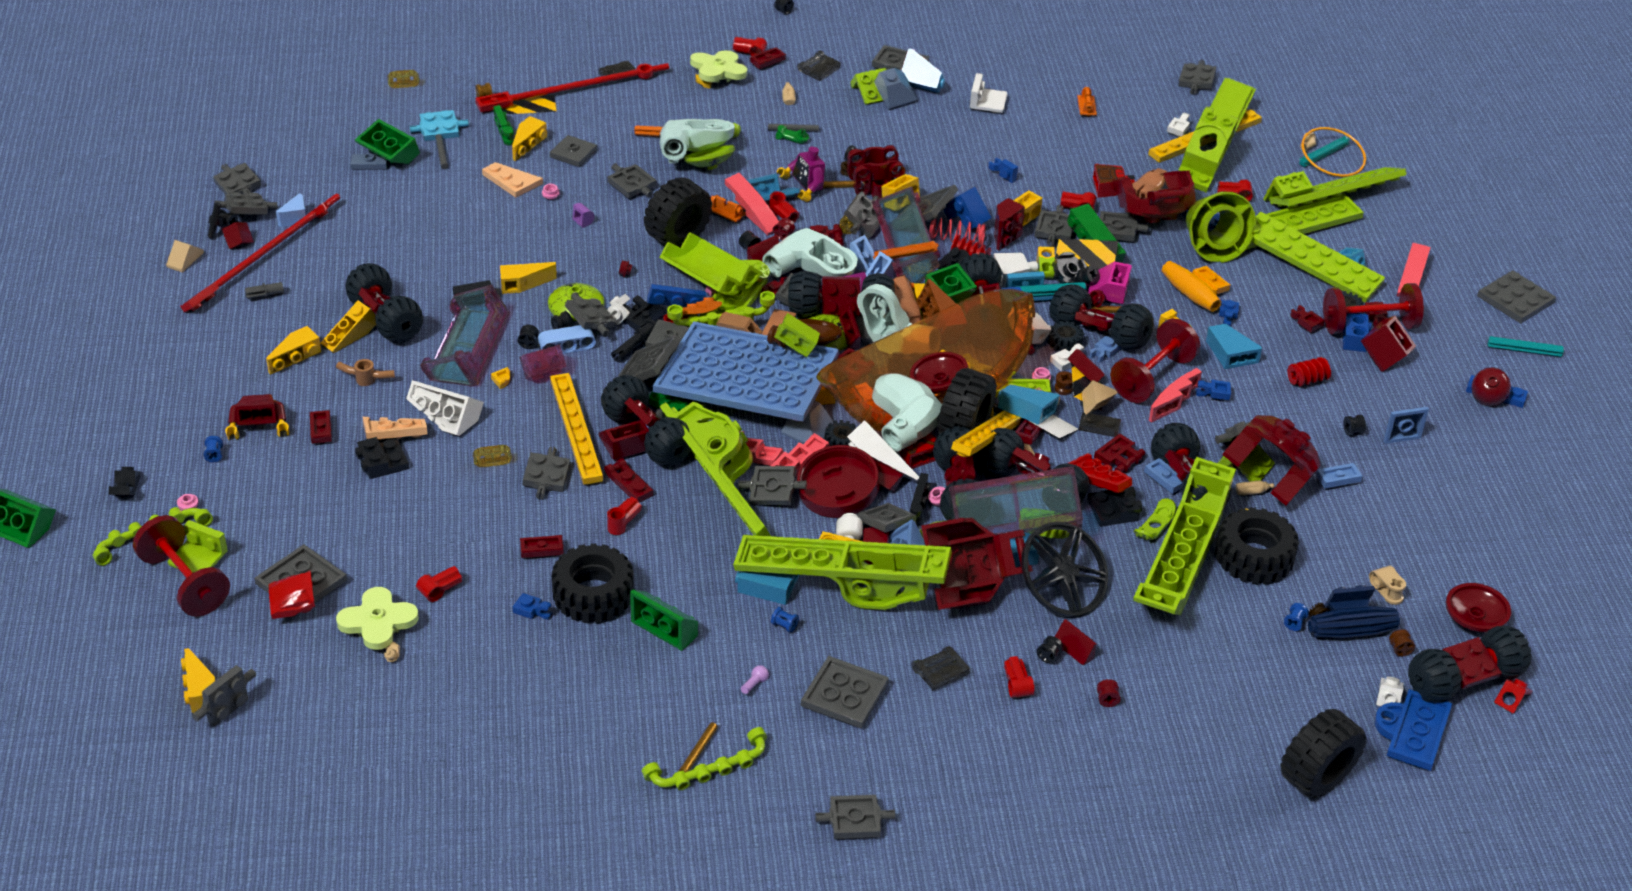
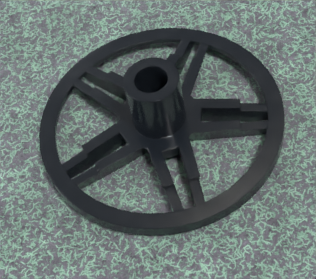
(1063, 570)

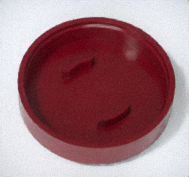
(838, 481)

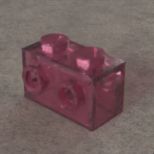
(543, 362)

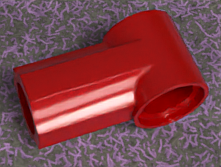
(749, 46)
(1242, 188)
(1074, 200)
(781, 207)
(620, 516)
(434, 587)
(1018, 680)

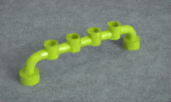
(675, 312)
(102, 554)
(702, 771)

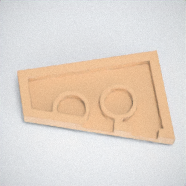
(511, 179)
(394, 429)

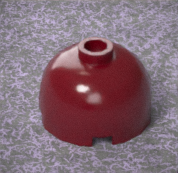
(1491, 386)

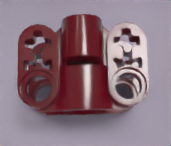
(873, 169)

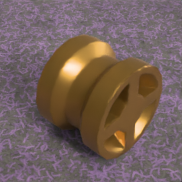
(483, 90)

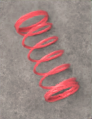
(981, 232)

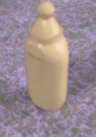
(788, 94)
(1252, 487)

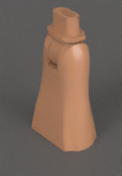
(1149, 181)
(906, 299)

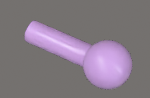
(758, 674)

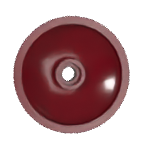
(938, 369)
(1478, 607)

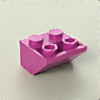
(1113, 281)

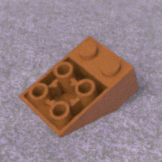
(933, 299)

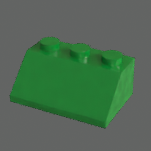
(389, 142)
(23, 518)
(662, 619)

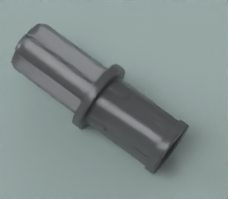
(264, 290)

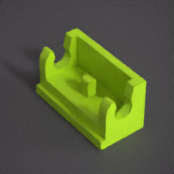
(797, 335)

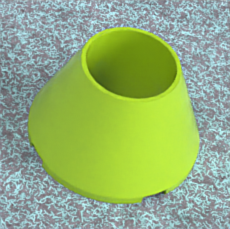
(1227, 238)

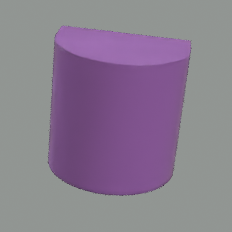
(582, 215)

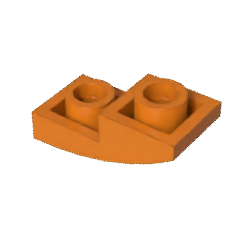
(708, 304)

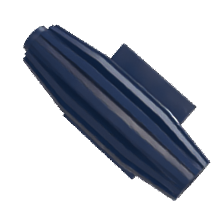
(1352, 616)

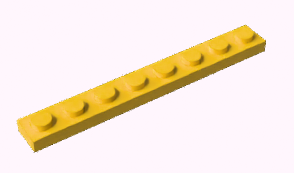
(1179, 145)
(576, 429)
(982, 436)

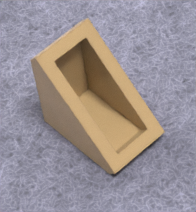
(182, 256)
(1096, 396)

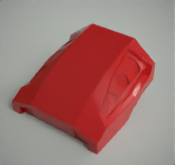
(291, 595)

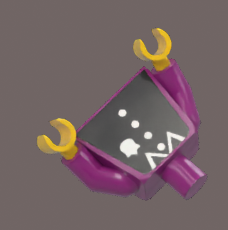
(808, 171)

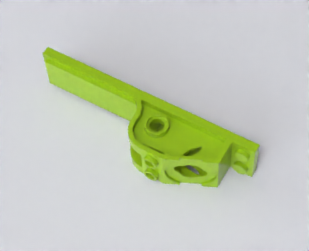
(1218, 122)
(713, 446)
(845, 565)

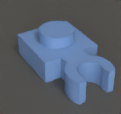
(1104, 347)

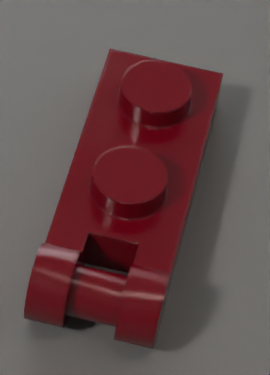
(628, 480)

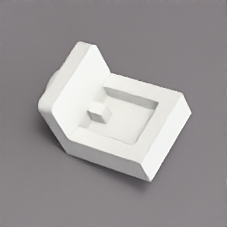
(617, 309)
(1389, 691)

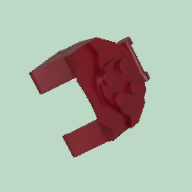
(1159, 203)
(1286, 438)
(976, 563)

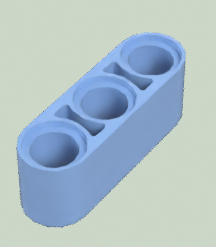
(569, 338)

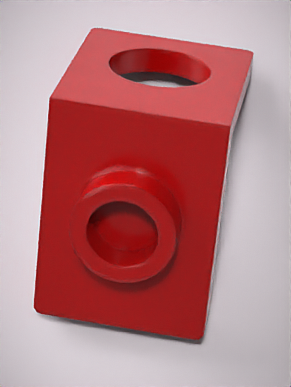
(1518, 688)

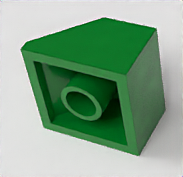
(953, 282)

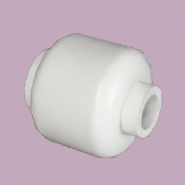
(850, 526)

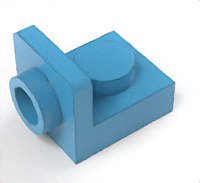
(1354, 254)

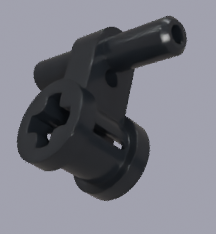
(218, 218)

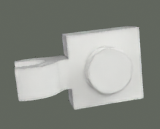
(1179, 126)
(1061, 360)

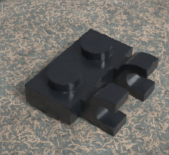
(642, 312)

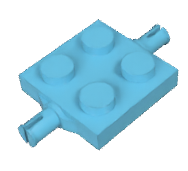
(439, 123)

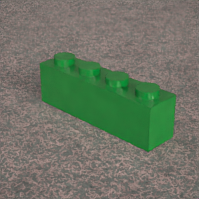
(1090, 227)

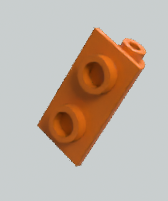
(1086, 102)
(730, 210)

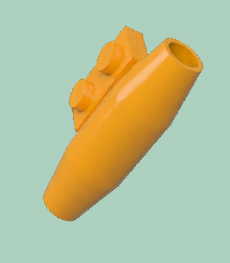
(1199, 285)

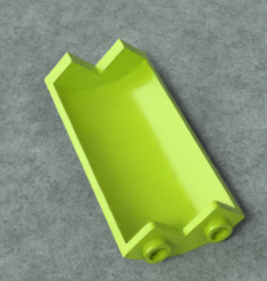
(711, 265)

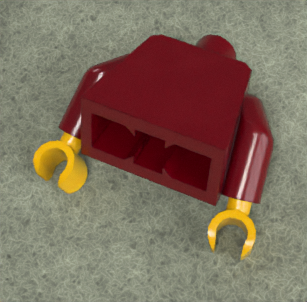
(256, 410)

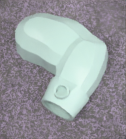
(693, 135)
(812, 253)
(881, 311)
(912, 409)

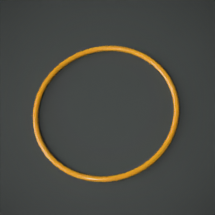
(1330, 173)

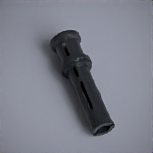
(640, 337)

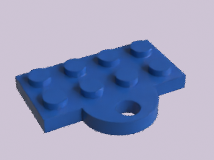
(1413, 729)

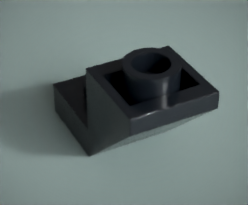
(125, 481)

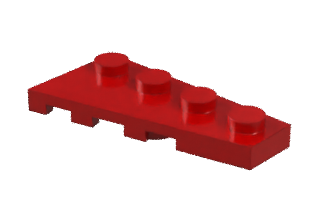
(1102, 475)

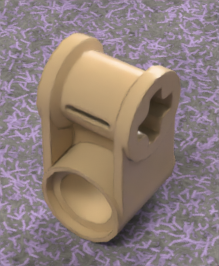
(1388, 584)

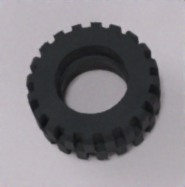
(677, 210)
(967, 400)
(1255, 563)
(594, 602)
(1323, 753)

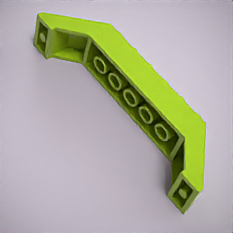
(1187, 539)

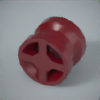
(784, 228)
(1108, 693)

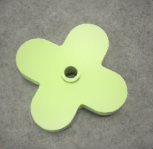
(718, 66)
(377, 618)

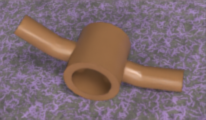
(365, 372)

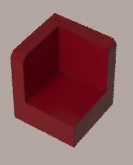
(237, 234)

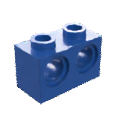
(1354, 331)

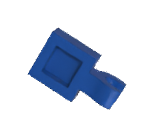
(1007, 169)
(1228, 310)
(1216, 389)
(530, 606)

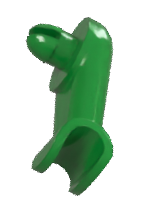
(796, 136)

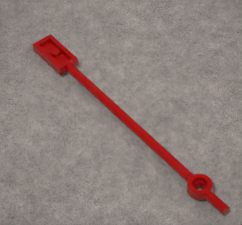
(505, 100)
(207, 293)

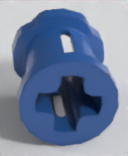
(213, 448)
(1297, 614)
(778, 619)

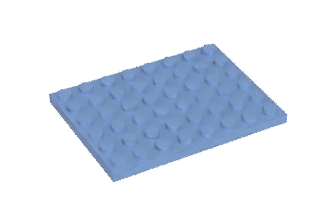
(744, 372)

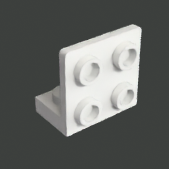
(986, 98)

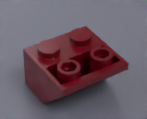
(1008, 222)
(1388, 343)
(625, 439)

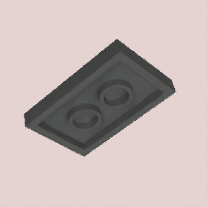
(891, 57)

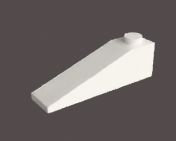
(447, 409)
(868, 440)

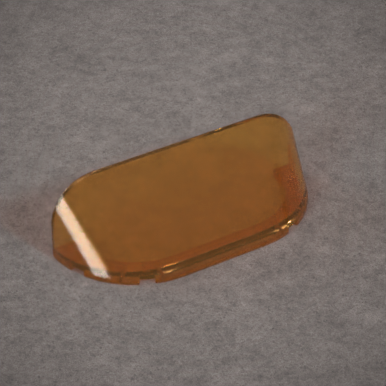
(986, 329)

